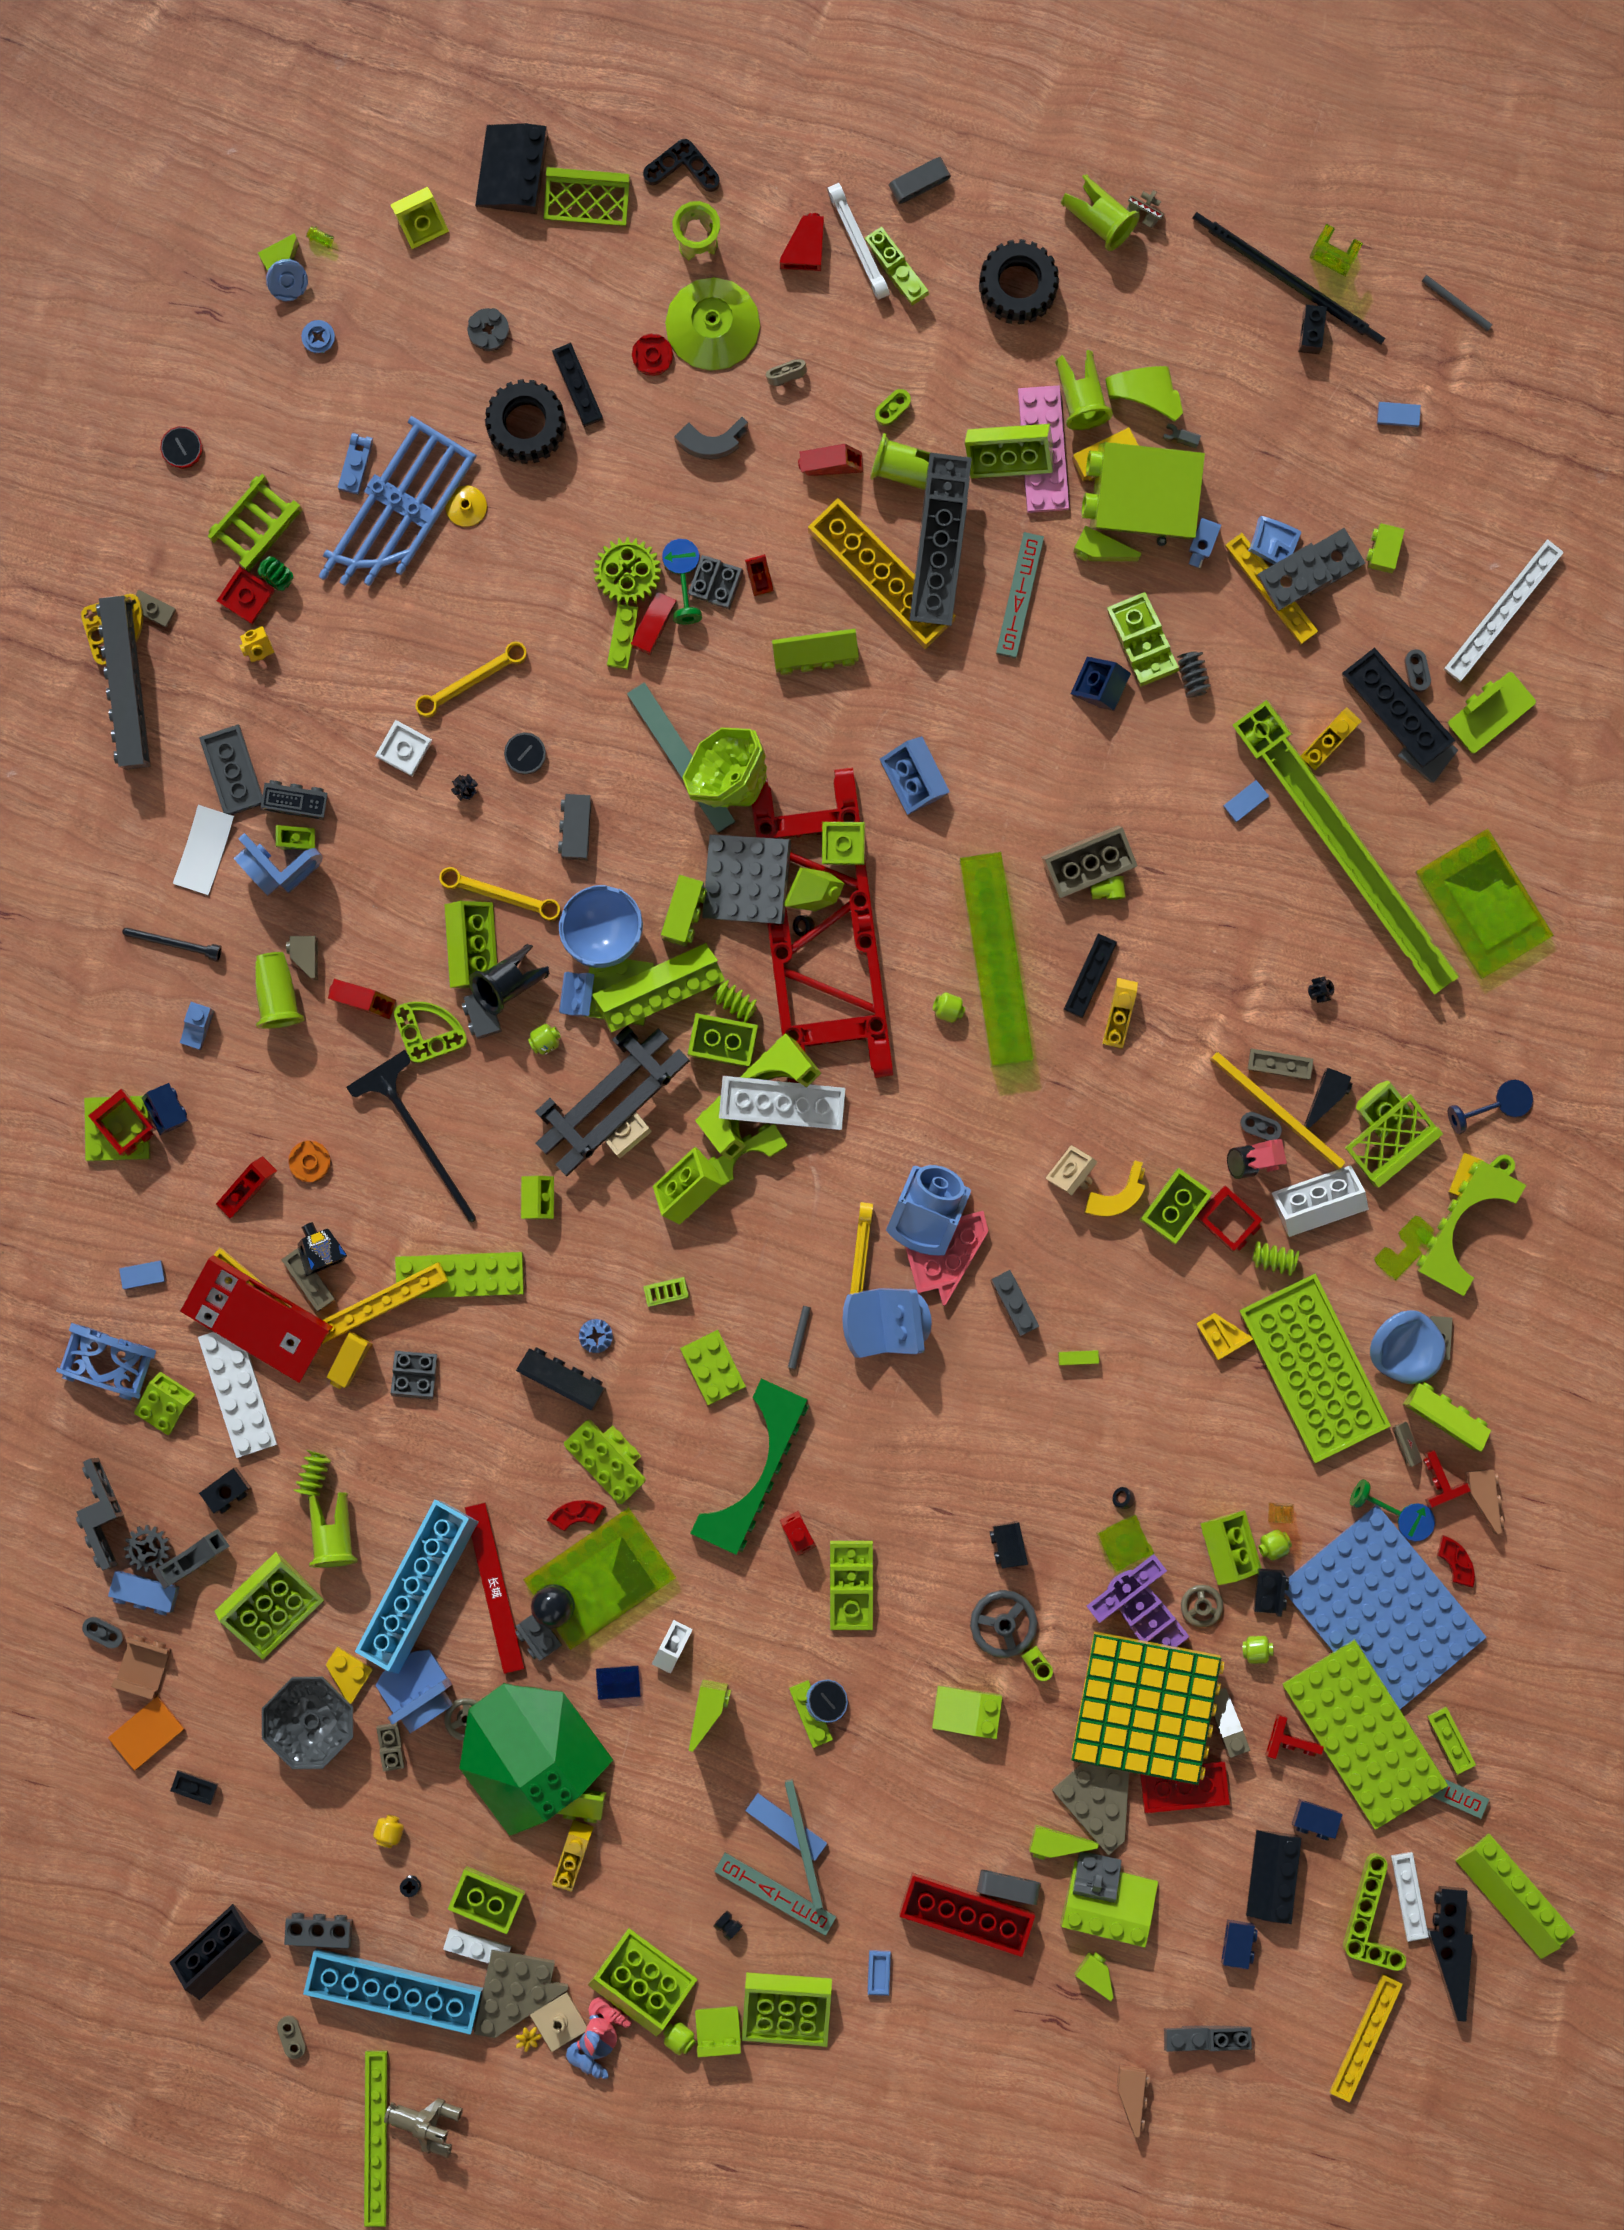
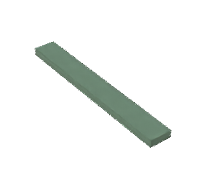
(673, 747)

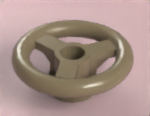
(1209, 1609)
(466, 1702)

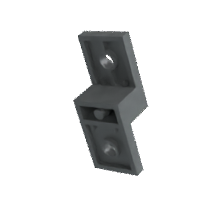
(1311, 569)
(99, 1514)

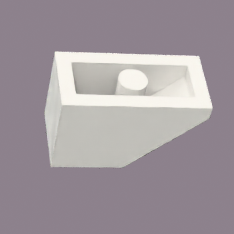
(672, 1646)

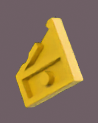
(1222, 1335)
(348, 1673)

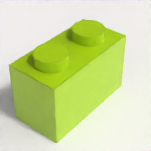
(1385, 548)
(537, 1197)

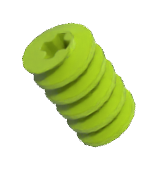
(735, 1001)
(1274, 1258)
(312, 1474)

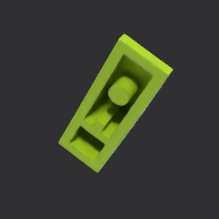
(1099, 547)
(1053, 1843)

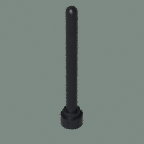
(212, 951)

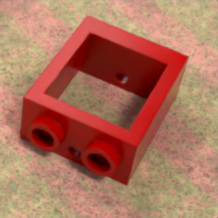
(110, 1105)
(1211, 1206)

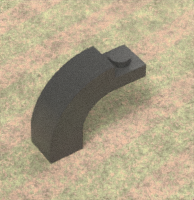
(711, 447)
(191, 1559)

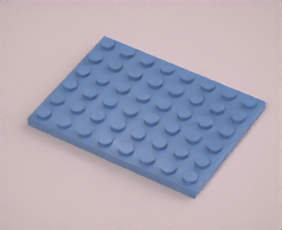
(1389, 1601)

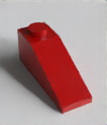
(246, 1186)

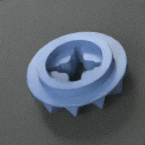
(318, 327)
(587, 1330)

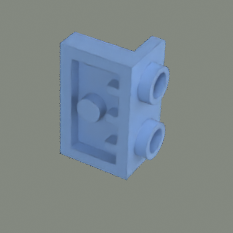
(576, 994)

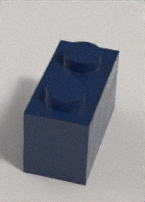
(164, 1108)
(1316, 1819)
(1238, 1944)

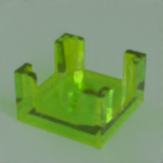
(1332, 256)
(1124, 1542)

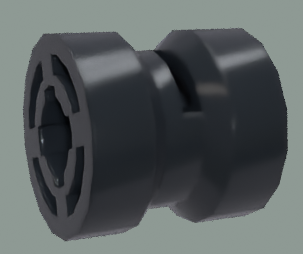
(729, 1926)

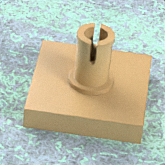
(628, 1135)
(1072, 1171)
(559, 2021)

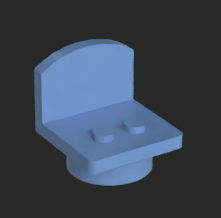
(266, 875)
(928, 1209)
(886, 1322)
(417, 1691)

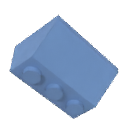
(914, 775)

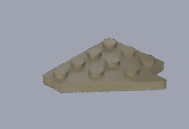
(1098, 1801)
(513, 1990)

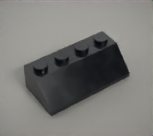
(560, 1378)
(1273, 1876)
(215, 1952)

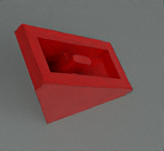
(759, 575)

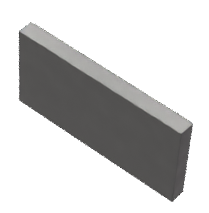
(232, 770)

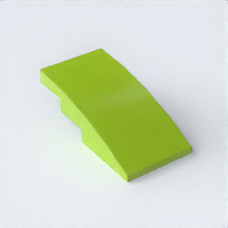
(1142, 639)
(851, 1585)

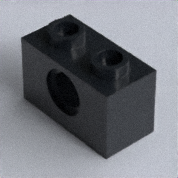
(1312, 329)
(213, 1496)

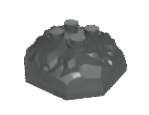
(307, 1722)

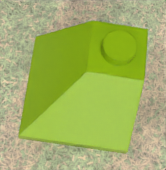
(813, 890)

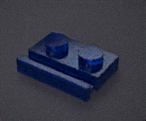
(618, 1682)

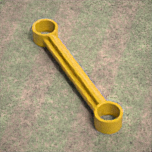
(471, 679)
(500, 894)
(861, 1247)

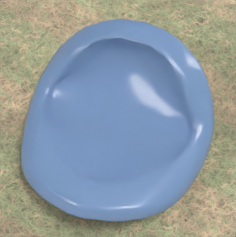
(1408, 1347)

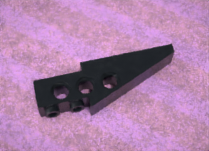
(1456, 1967)

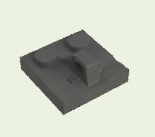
(1097, 1876)

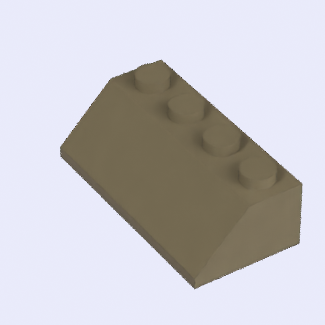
(1089, 861)

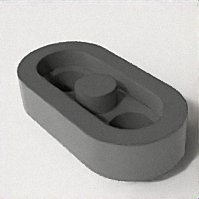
(1417, 671)
(1260, 1126)
(103, 1632)

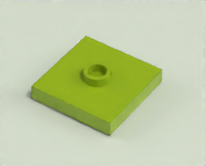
(843, 843)

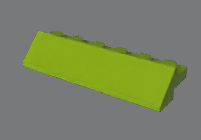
(658, 987)
(1515, 1896)

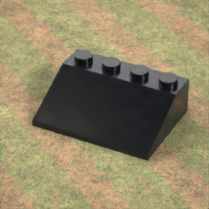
(512, 167)

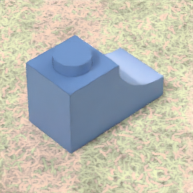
(196, 1025)

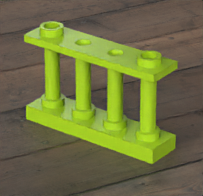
(275, 526)

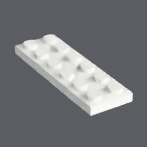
(781, 1103)
(238, 1395)

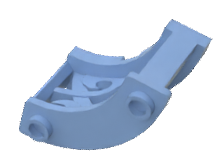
(85, 1337)

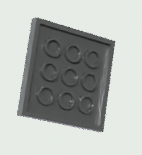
(746, 879)

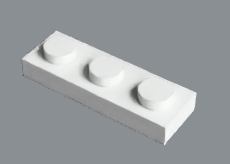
(472, 1945)

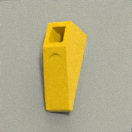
(1331, 738)
(1120, 1012)
(572, 1855)

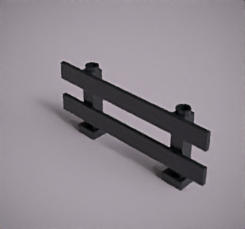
(565, 1126)

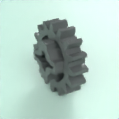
(151, 1539)

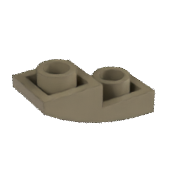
(390, 1747)

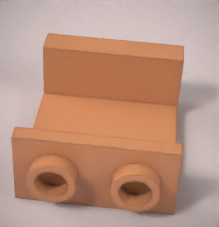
(142, 1667)

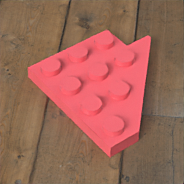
(947, 1270)

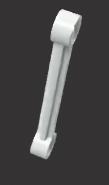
(876, 279)

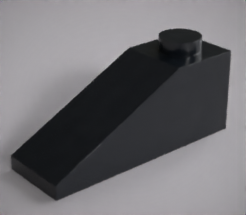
(1329, 1092)

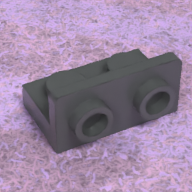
(539, 1638)

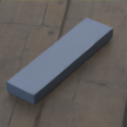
(783, 1824)

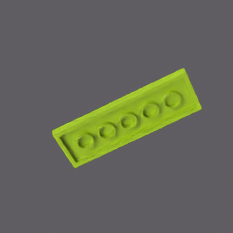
(469, 1273)

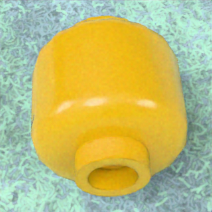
(388, 1831)

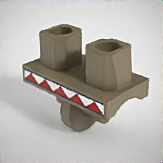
(1153, 214)

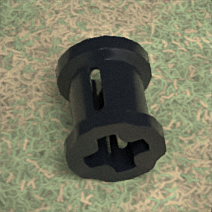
(405, 1890)

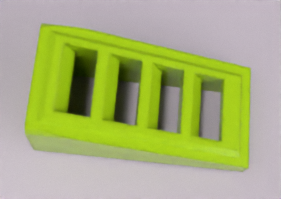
(684, 1292)

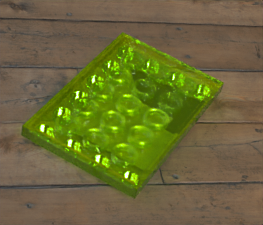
(1484, 903)
(605, 1575)

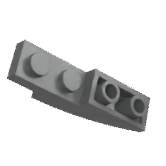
(1207, 2038)

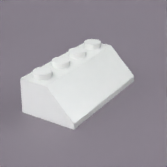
(1320, 1200)

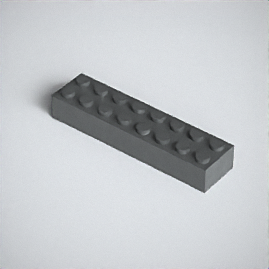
(124, 682)

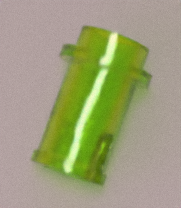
(320, 237)

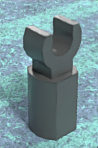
(1182, 436)

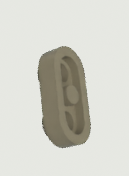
(788, 371)
(292, 2037)

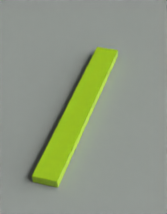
(375, 2139)

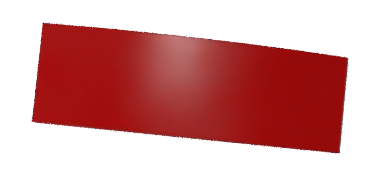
(653, 623)

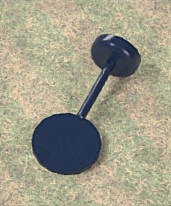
(1512, 1098)

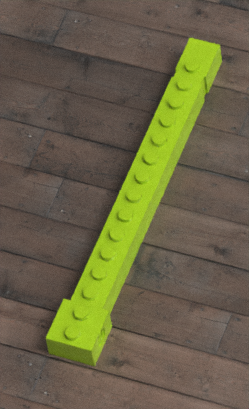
(1268, 738)

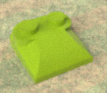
(1380, 1101)

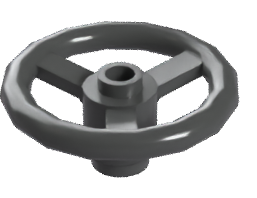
(1012, 1650)

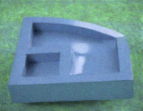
(1273, 540)

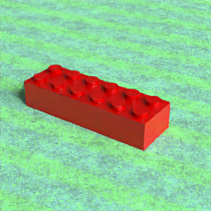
(967, 1914)

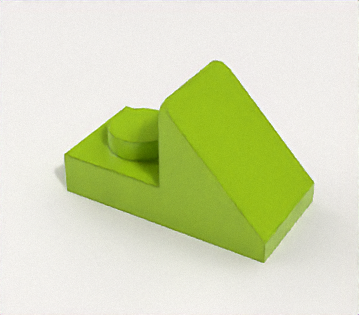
(294, 838)

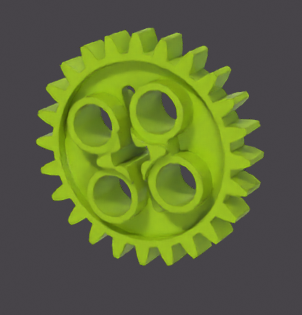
(613, 559)

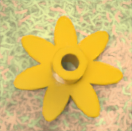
(528, 2038)

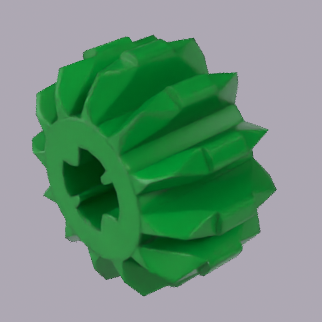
(275, 573)

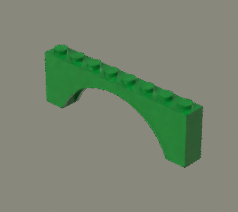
(729, 1526)

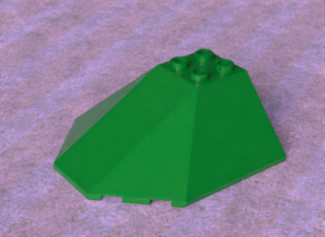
(529, 1754)

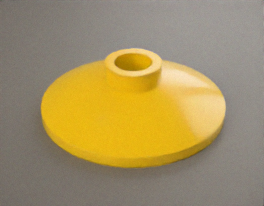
(470, 515)

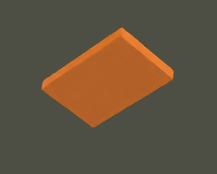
(146, 1733)

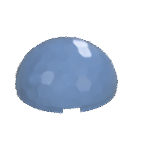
(601, 926)

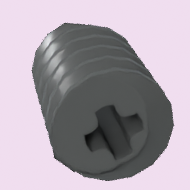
(1194, 674)

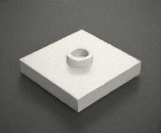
(403, 748)

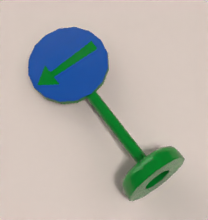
(681, 558)
(1414, 1521)

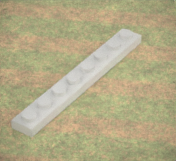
(1503, 610)

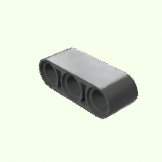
(919, 180)
(1008, 1887)

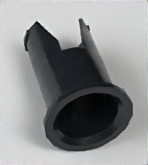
(504, 981)

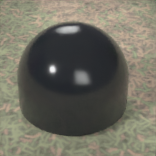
(809, 922)
(1130, 1498)

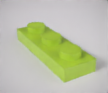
(622, 636)
(817, 1731)
(1451, 1740)

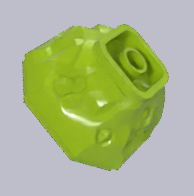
(727, 769)

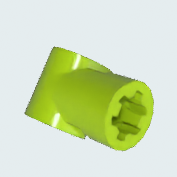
(1112, 888)
(1032, 1654)

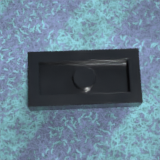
(194, 1787)

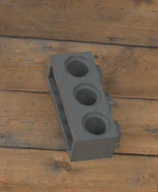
(310, 1938)

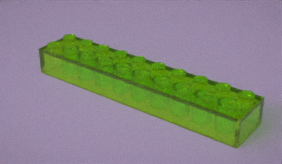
(995, 959)

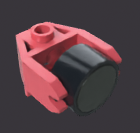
(1249, 1159)

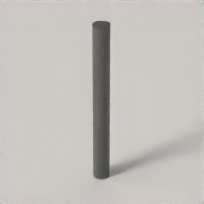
(1457, 302)

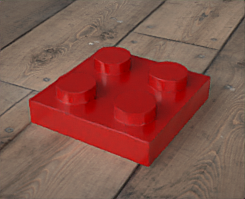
(245, 595)

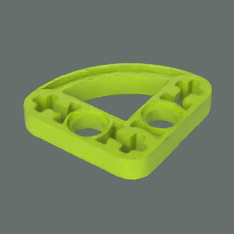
(418, 1041)

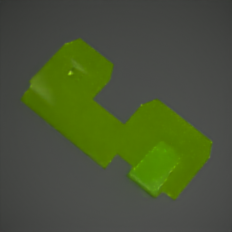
(1413, 1234)

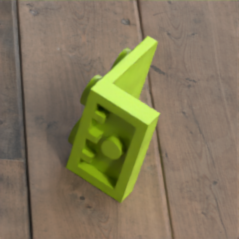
(163, 1403)
(718, 2031)

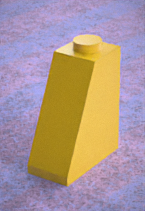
(348, 1360)

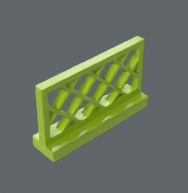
(592, 178)
(1405, 1154)

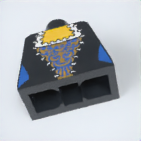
(319, 1249)

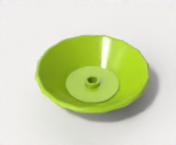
(717, 343)

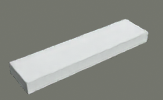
(1409, 1896)

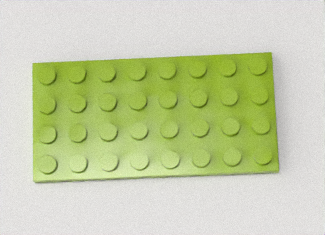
(1314, 1368)
(1365, 1734)

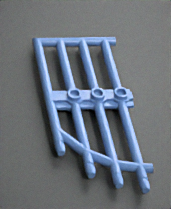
(402, 503)

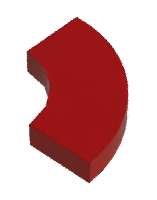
(576, 1512)
(1458, 1560)

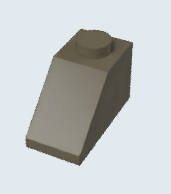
(304, 953)

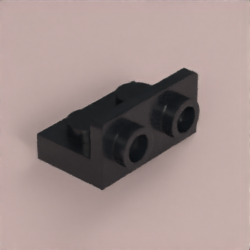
(1271, 1591)

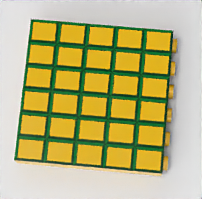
(1147, 1708)

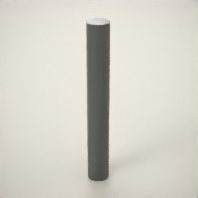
(799, 1337)

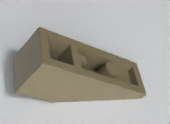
(1229, 1725)

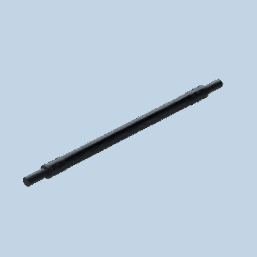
(1288, 278)

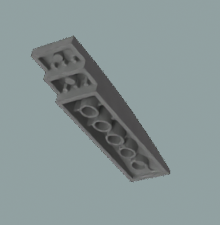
(940, 538)

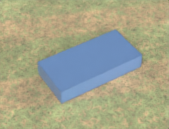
(1398, 414)
(1245, 801)
(142, 1274)
(878, 1972)

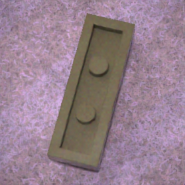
(1280, 1064)
(311, 1285)

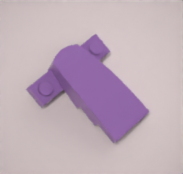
(1139, 1605)

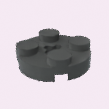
(492, 318)

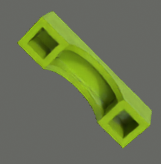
(767, 1141)

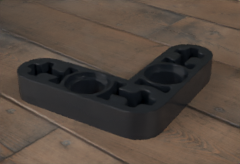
(686, 159)

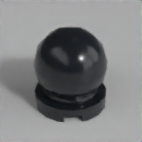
(552, 1606)

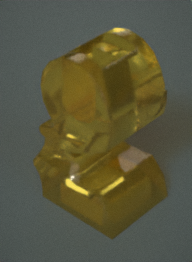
(1281, 1513)

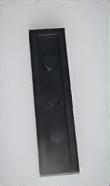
(577, 384)
(1090, 975)

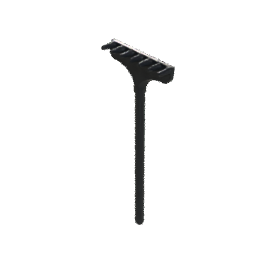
(383, 1080)

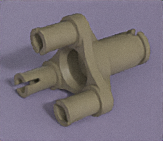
(424, 2123)

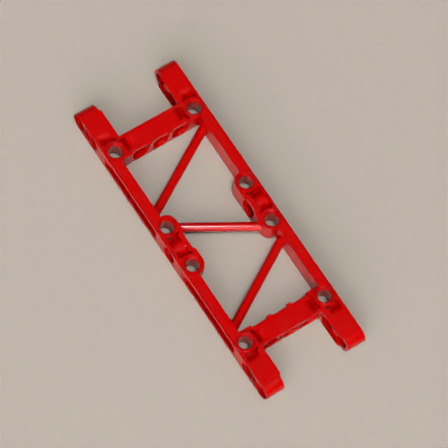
(863, 927)

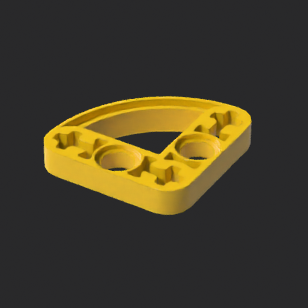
(91, 626)

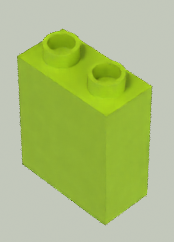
(1144, 490)

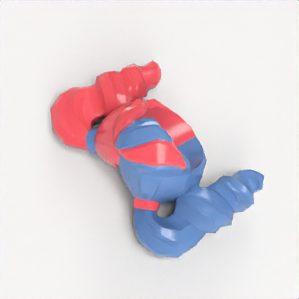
(598, 2038)

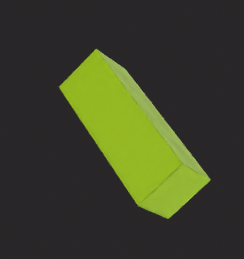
(1078, 1357)

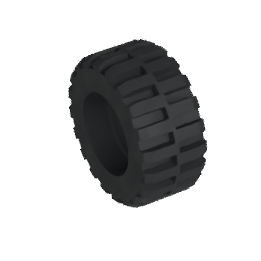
(1018, 255)
(516, 396)

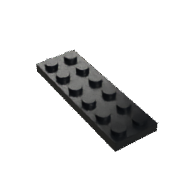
(1398, 707)

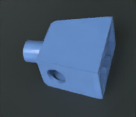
(1206, 532)

